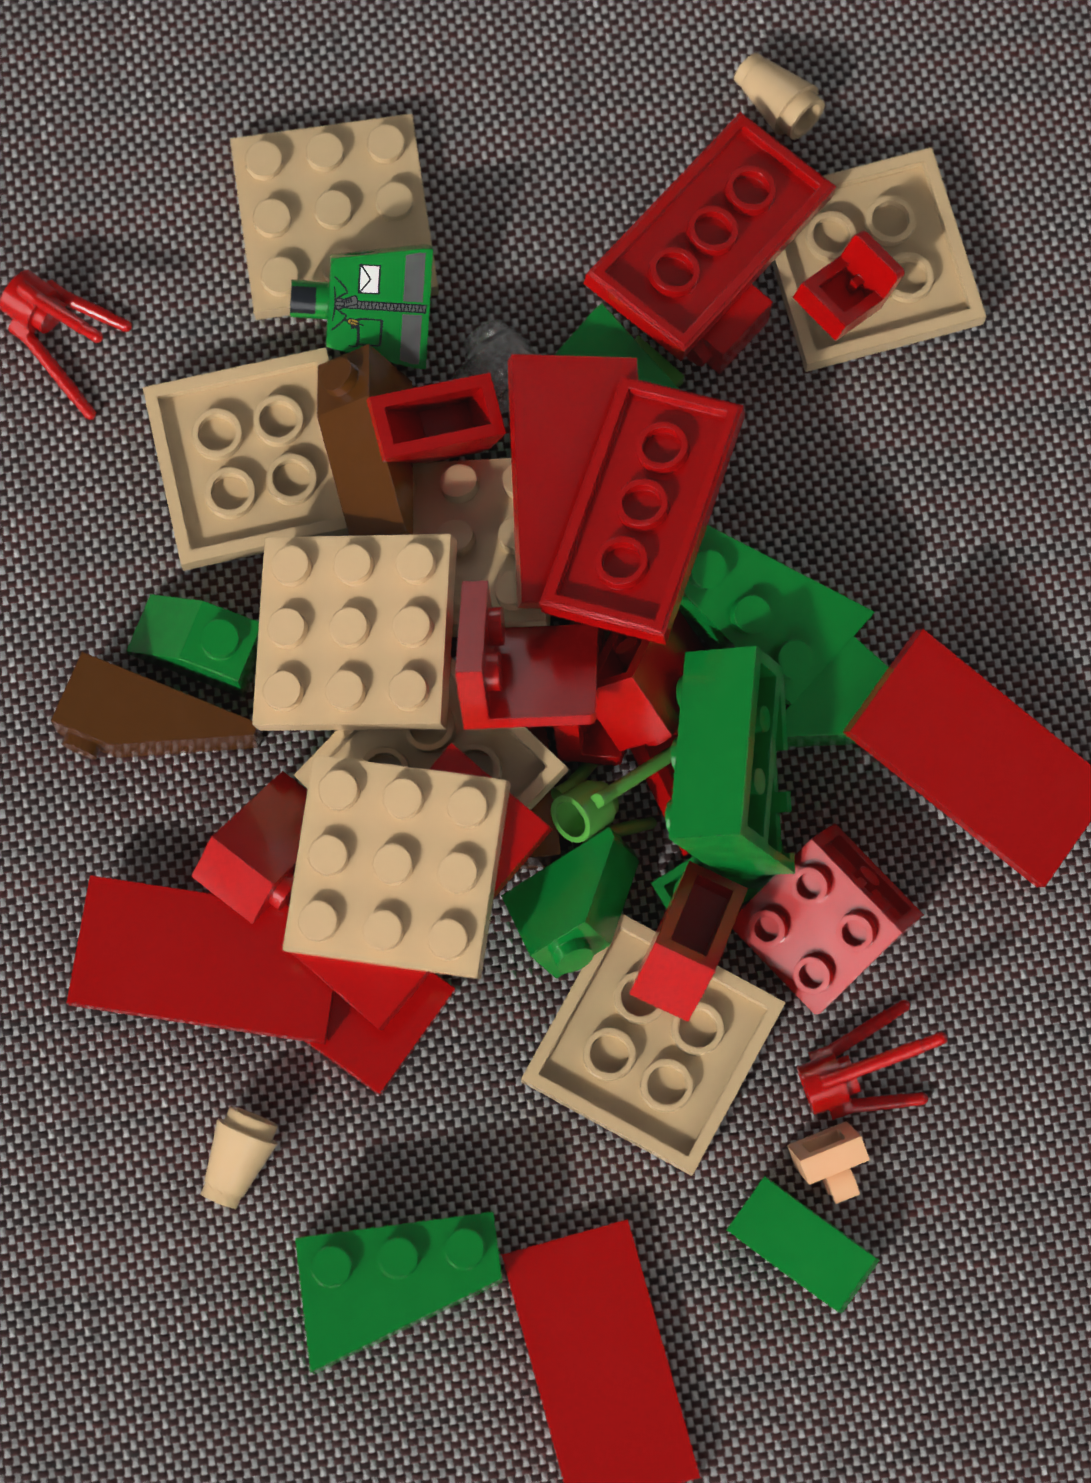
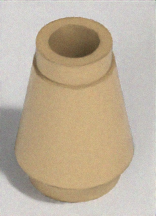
(780, 96)
(237, 1155)

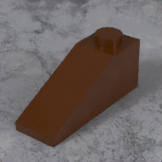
(372, 493)
(136, 717)

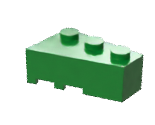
(753, 600)
(388, 1278)

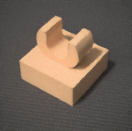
(829, 1158)

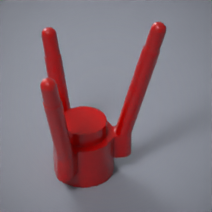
(40, 307)
(831, 1080)

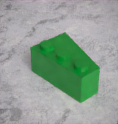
(726, 762)

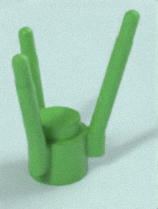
(589, 807)

